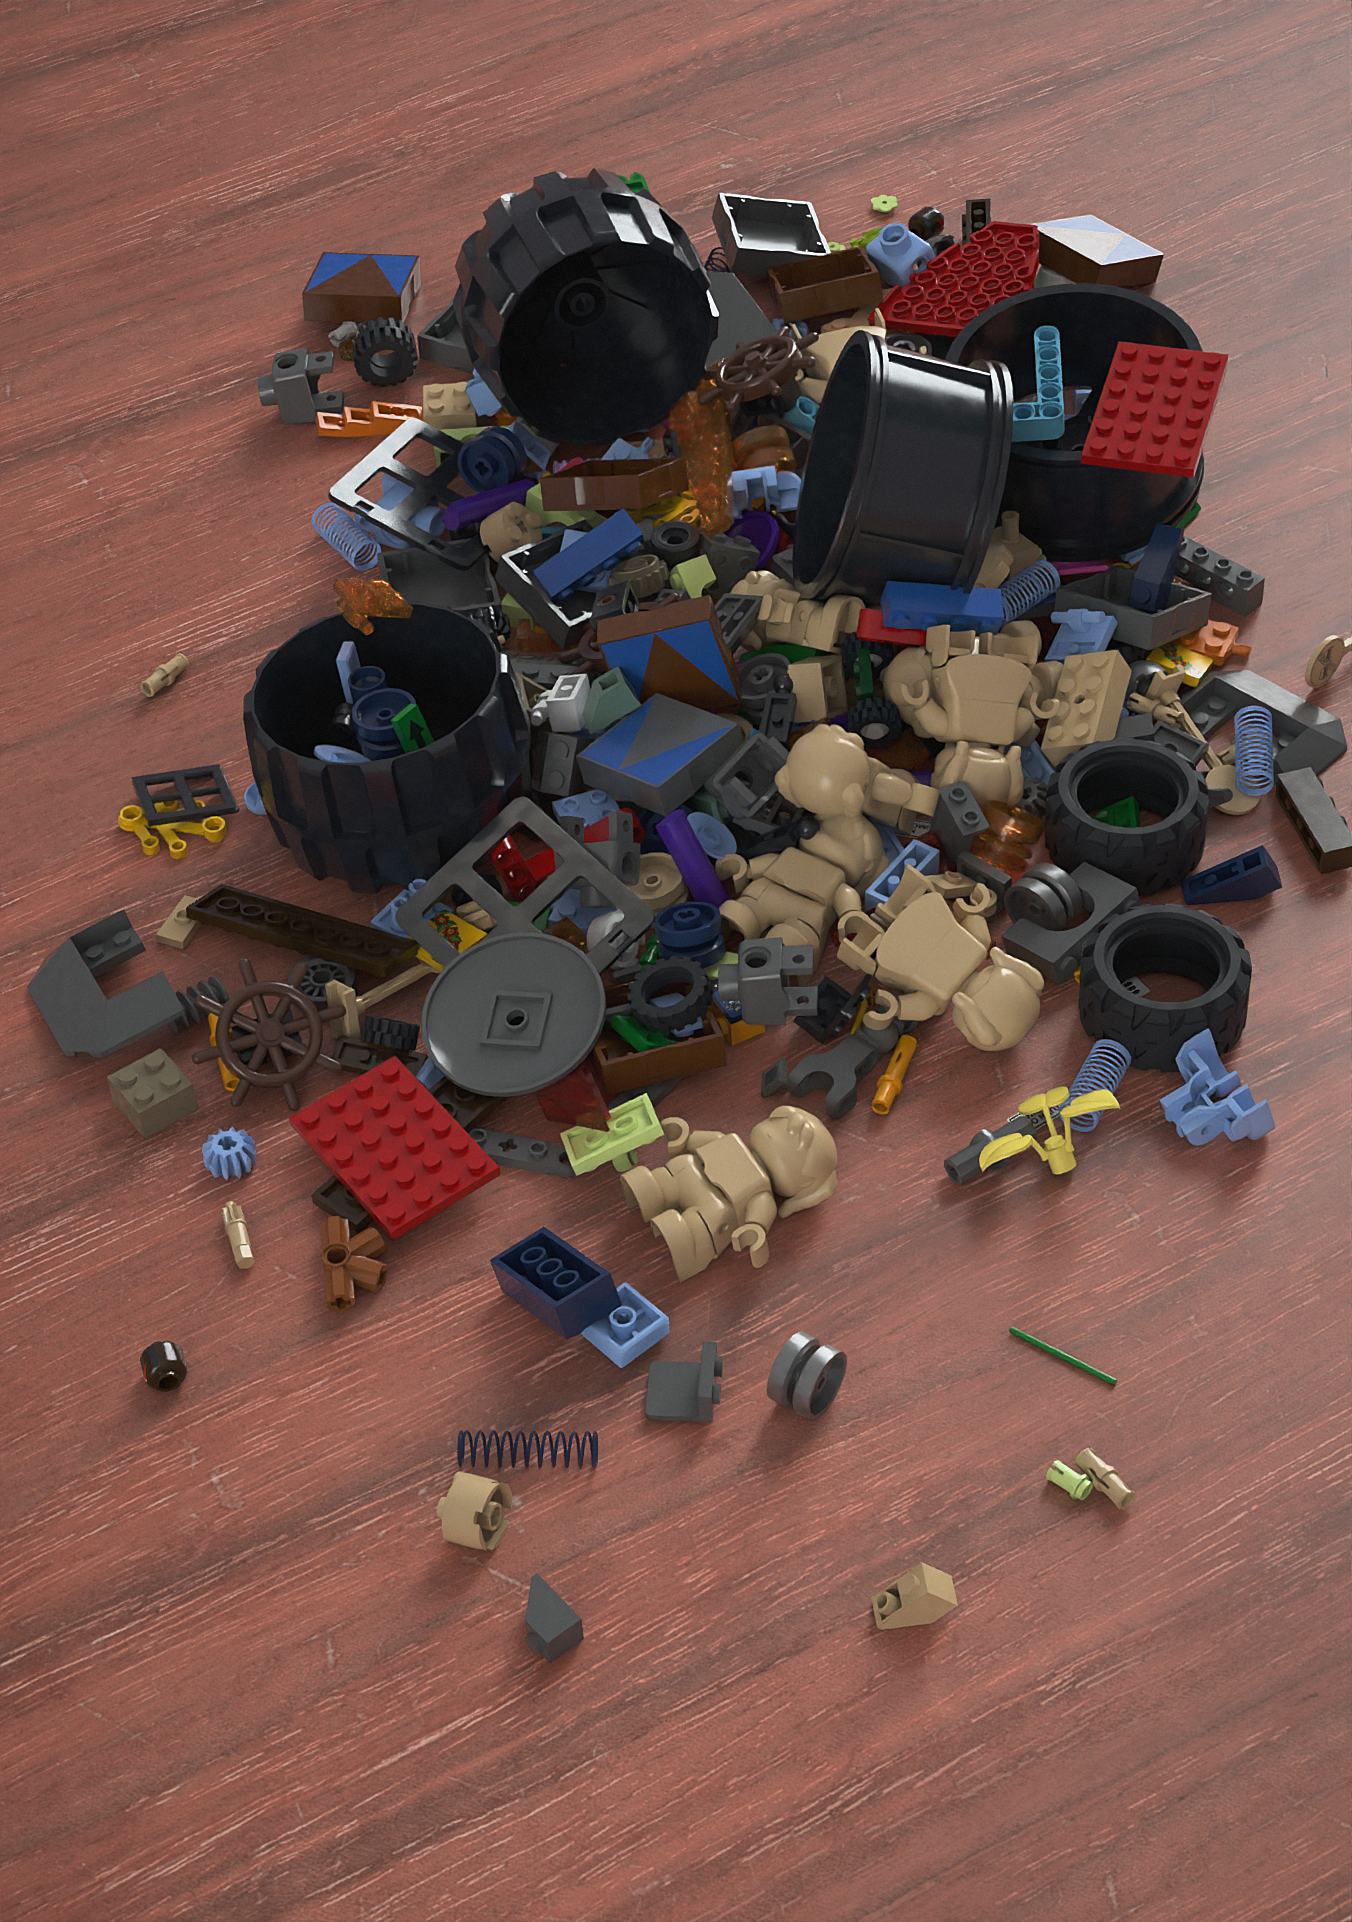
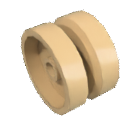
(660, 882)

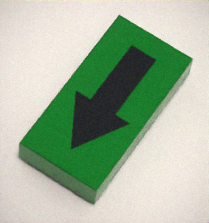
(411, 729)

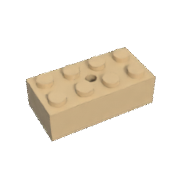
(1090, 703)

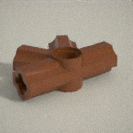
(350, 1262)

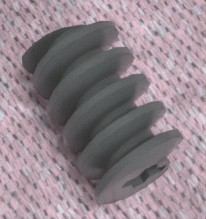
(213, 989)

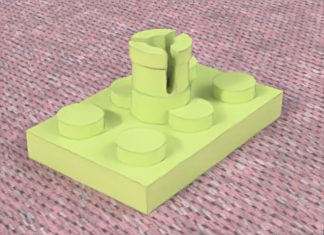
(630, 1127)

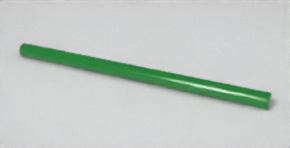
(1062, 1355)

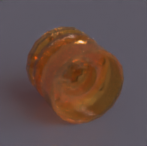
(1008, 830)

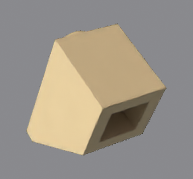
(915, 1598)

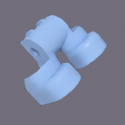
(764, 482)
(1193, 1110)

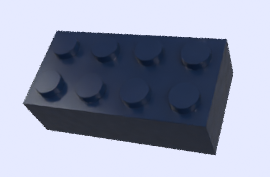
(556, 1283)

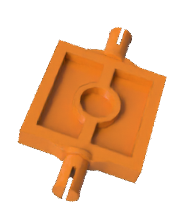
(1214, 641)

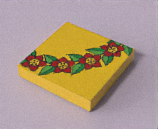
(1193, 663)
(455, 931)

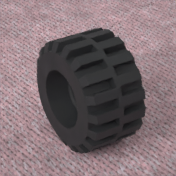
(384, 336)

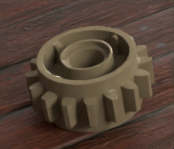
(643, 572)

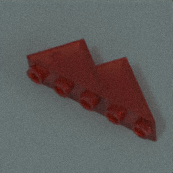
(575, 1100)

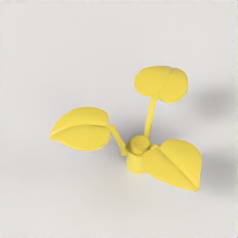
(1056, 1149)

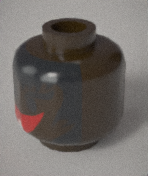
(926, 223)
(163, 1366)

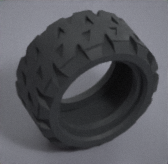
(1110, 773)
(1163, 941)

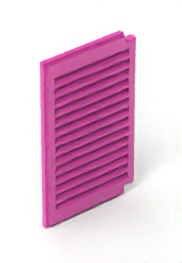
(1067, 568)

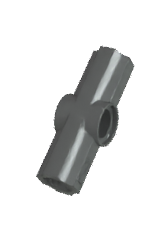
(966, 1163)

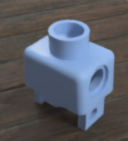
(896, 253)
(394, 492)

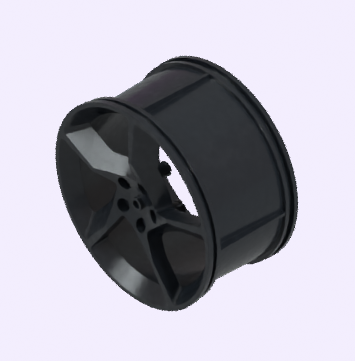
(901, 472)
(1065, 505)

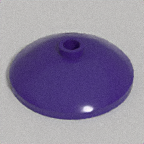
(761, 530)

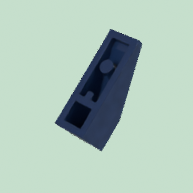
(1156, 569)
(1236, 879)

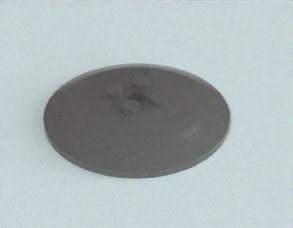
(507, 978)

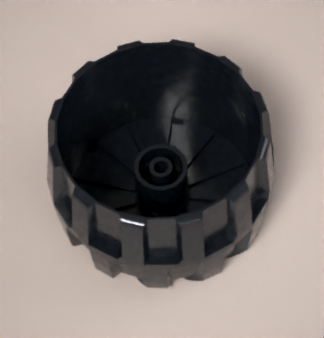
(588, 283)
(401, 813)

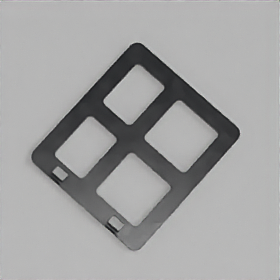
(425, 490)
(521, 918)

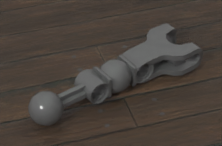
(847, 1065)

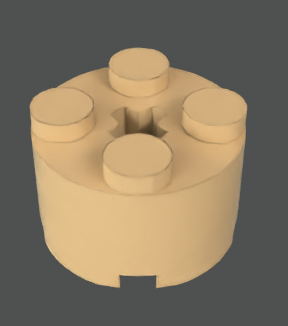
(510, 529)
(475, 1511)

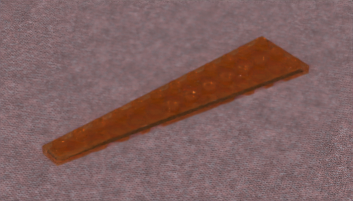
(706, 443)

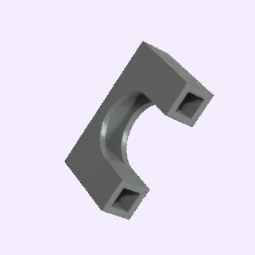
(1060, 952)

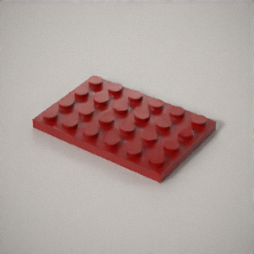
(1155, 409)
(394, 1147)

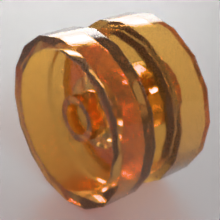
(764, 448)

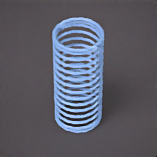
(324, 533)
(1010, 616)
(1253, 771)
(1101, 1063)

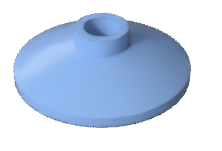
(338, 754)
(712, 835)

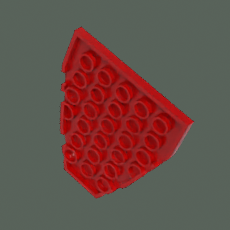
(964, 281)

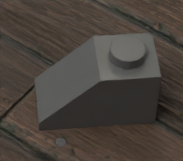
(550, 1622)

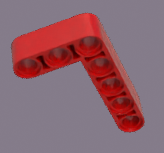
(871, 629)
(526, 876)

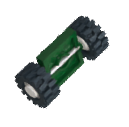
(871, 719)

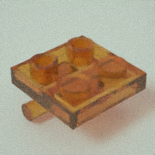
(369, 598)

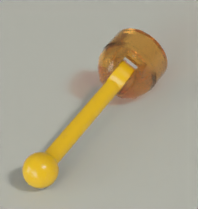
(869, 1001)

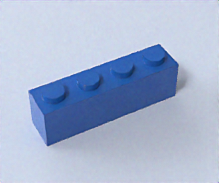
(589, 557)
(936, 605)

